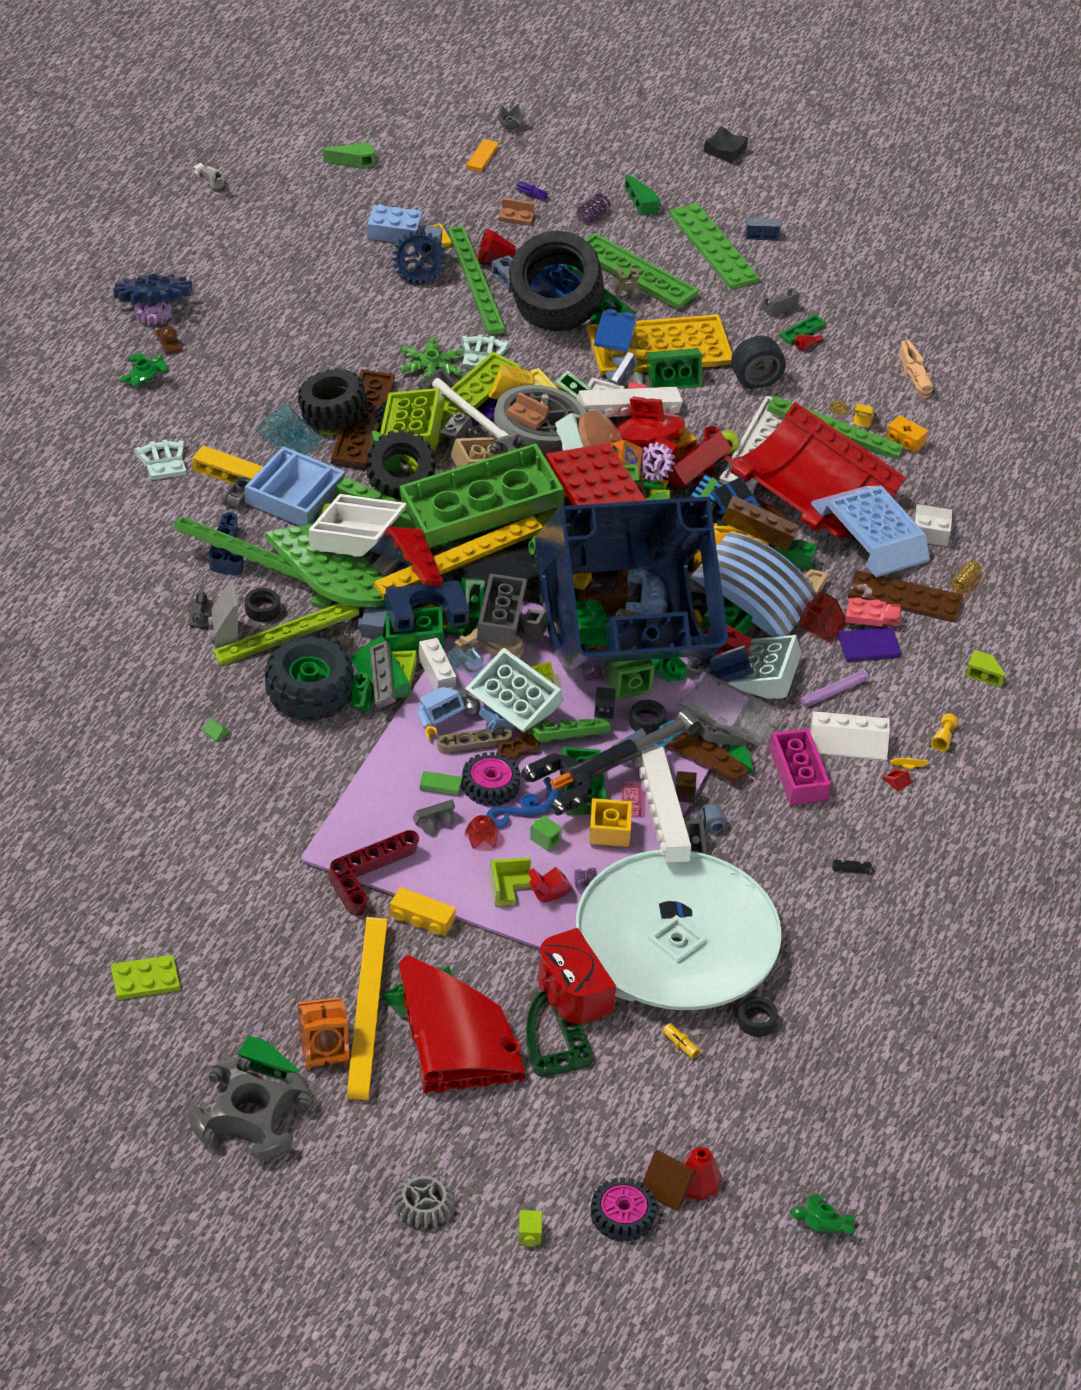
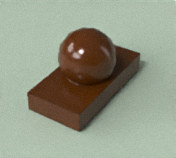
(169, 340)

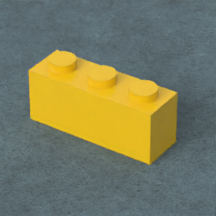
(422, 911)

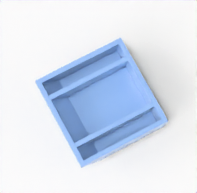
(293, 487)

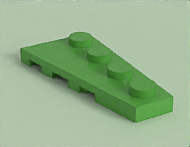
(567, 728)

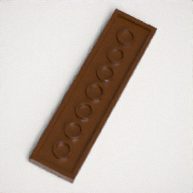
(356, 440)

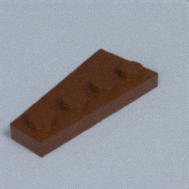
(708, 755)

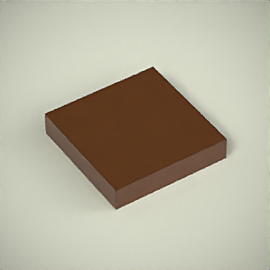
(668, 1179)

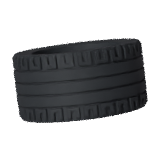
(552, 249)

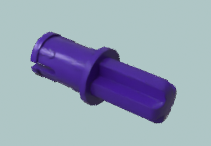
(532, 190)

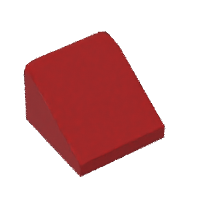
(898, 779)

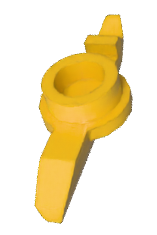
(909, 763)

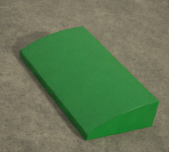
(362, 663)
(597, 784)

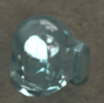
(469, 660)

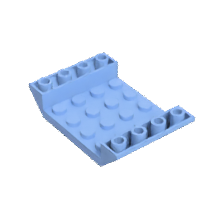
(879, 526)

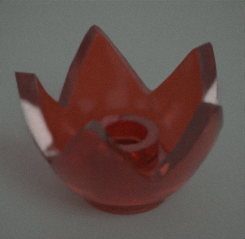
(482, 829)

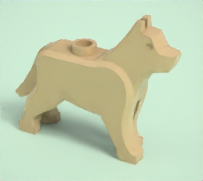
(471, 640)

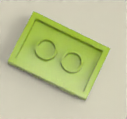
(145, 977)

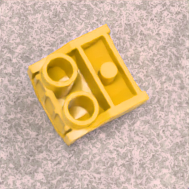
(509, 378)

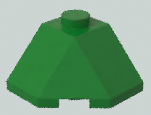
(670, 669)

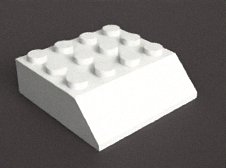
(353, 524)

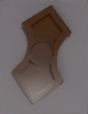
(521, 746)

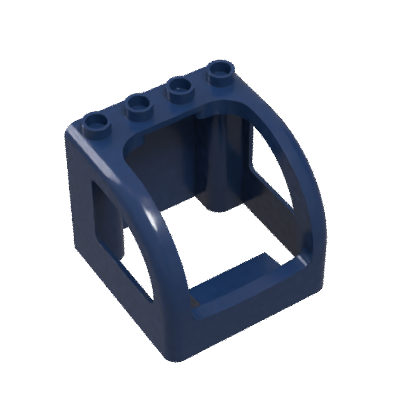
(623, 537)

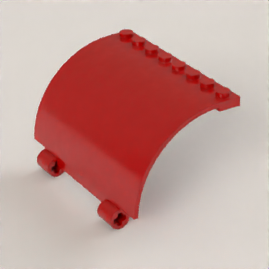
(813, 461)

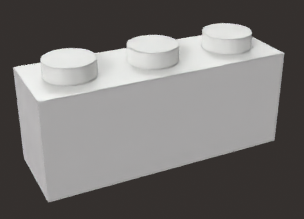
(436, 664)

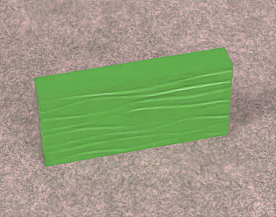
(482, 495)

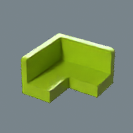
(508, 876)

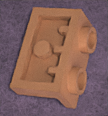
(517, 211)
(528, 411)

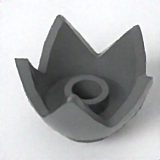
(512, 118)

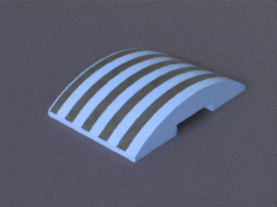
(761, 583)

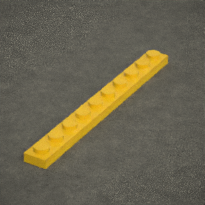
(466, 552)

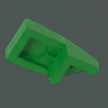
(742, 755)

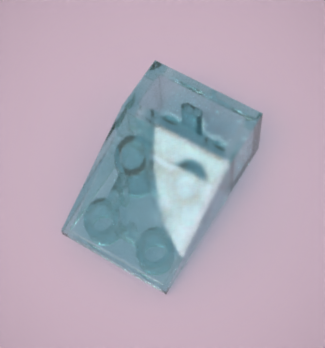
(289, 430)

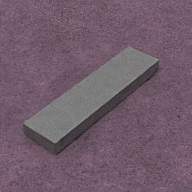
(382, 674)

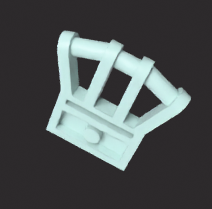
(473, 358)
(163, 467)

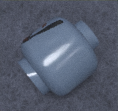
(713, 818)

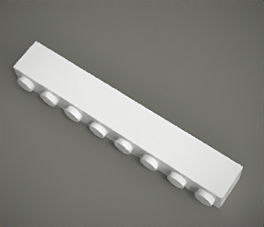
(663, 804)

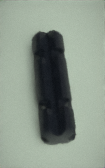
(852, 866)

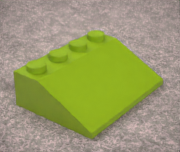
(415, 411)

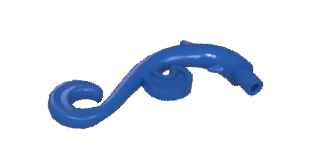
(526, 808)

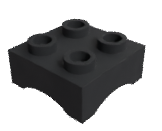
(725, 145)

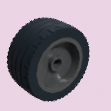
(758, 362)

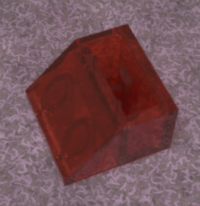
(823, 616)

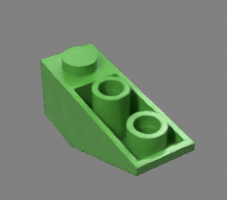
(351, 155)

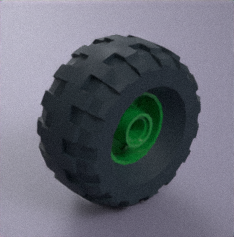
(309, 678)

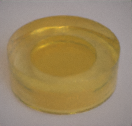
(838, 407)

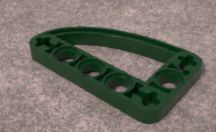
(572, 1056)

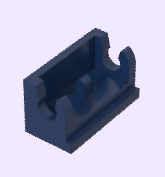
(762, 229)

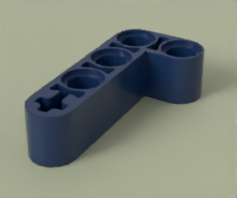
(221, 559)

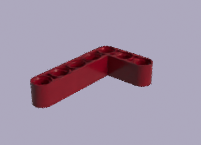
(349, 872)

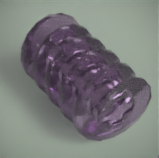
(593, 208)

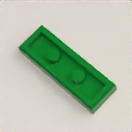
(804, 327)

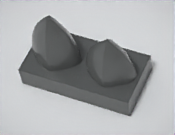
(427, 816)

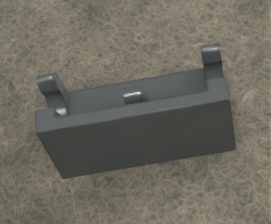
(782, 304)

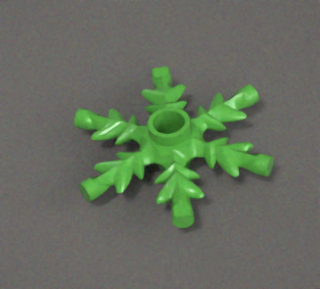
(431, 359)

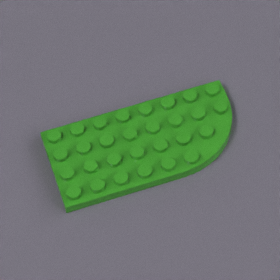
(330, 574)

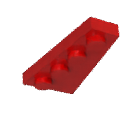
(417, 553)

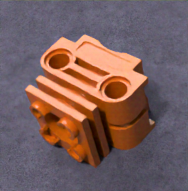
(323, 1032)

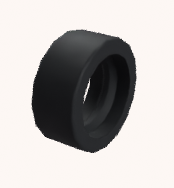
(264, 614)
(647, 706)
(757, 1029)

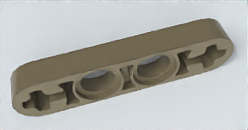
(472, 736)

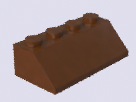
(760, 523)

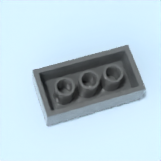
(501, 609)

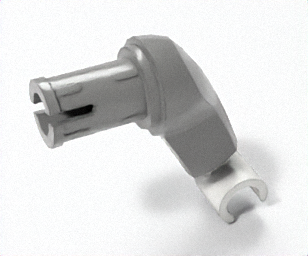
(213, 175)

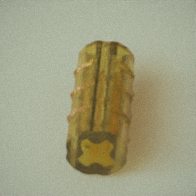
(965, 576)

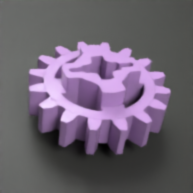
(155, 313)
(656, 462)

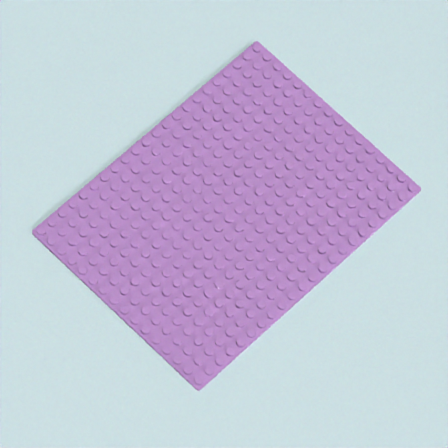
(445, 865)

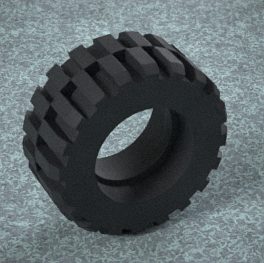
(332, 399)
(398, 444)

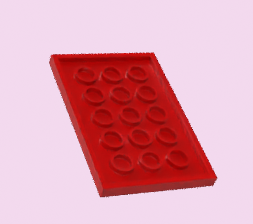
(593, 475)

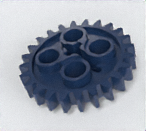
(419, 242)

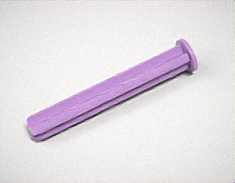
(834, 688)

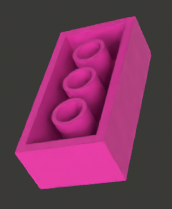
(799, 766)

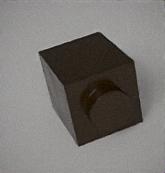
(686, 786)

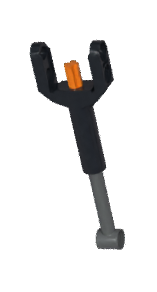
(579, 774)

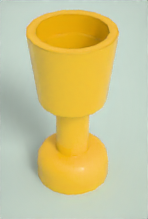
(942, 738)

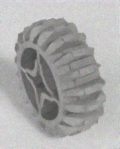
(426, 1206)

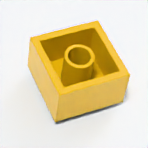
(610, 822)

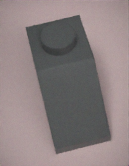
(696, 834)

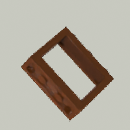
(610, 602)

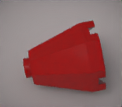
(494, 247)
(707, 1174)

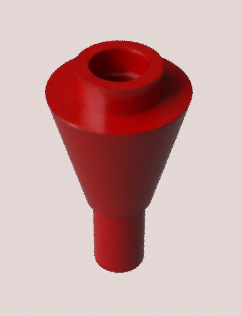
(805, 341)

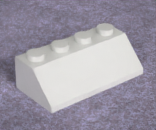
(850, 735)

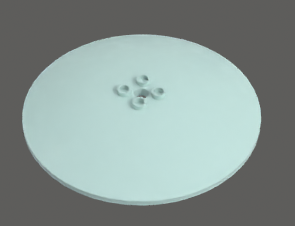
(723, 946)

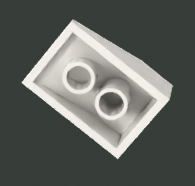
(934, 523)

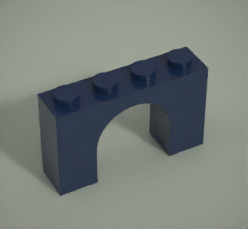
(448, 596)

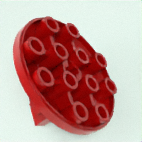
(650, 422)

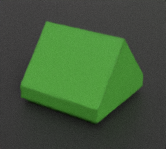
(215, 730)

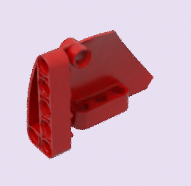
(457, 1031)

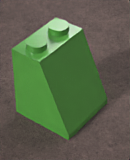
(630, 677)

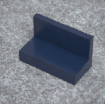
(731, 664)

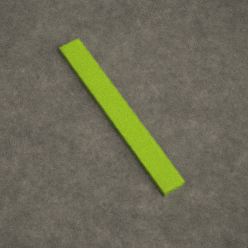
(284, 633)

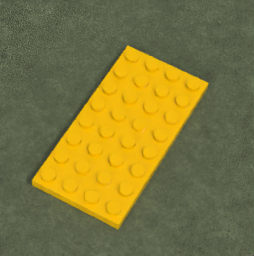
(666, 334)

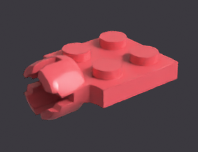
(872, 612)

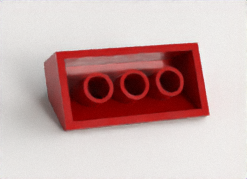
(698, 459)

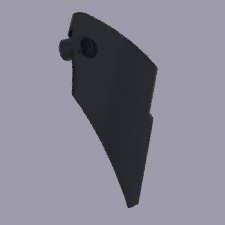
(509, 561)

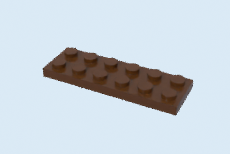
(910, 596)

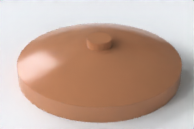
(597, 429)

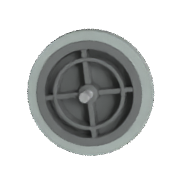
(546, 435)

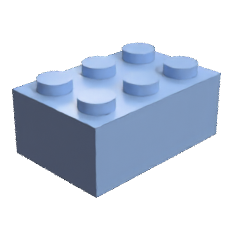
(392, 223)

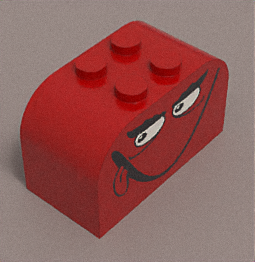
(574, 978)

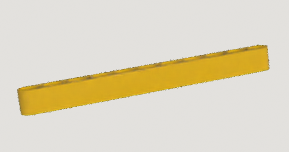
(367, 1009)

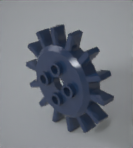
(152, 289)

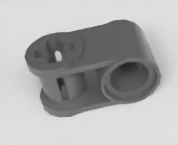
(236, 494)

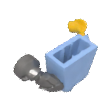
(442, 704)

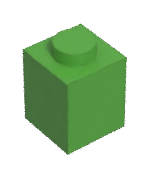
(545, 833)

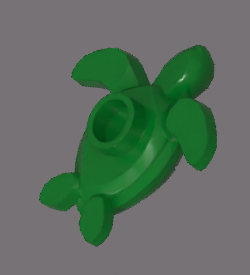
(144, 369)
(822, 1217)

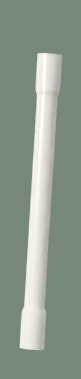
(469, 409)

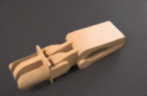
(913, 365)

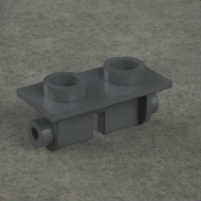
(200, 610)

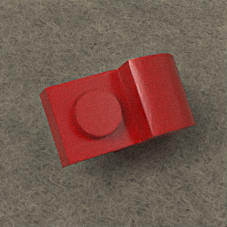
(549, 886)

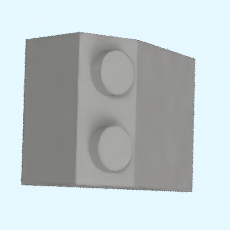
(224, 617)

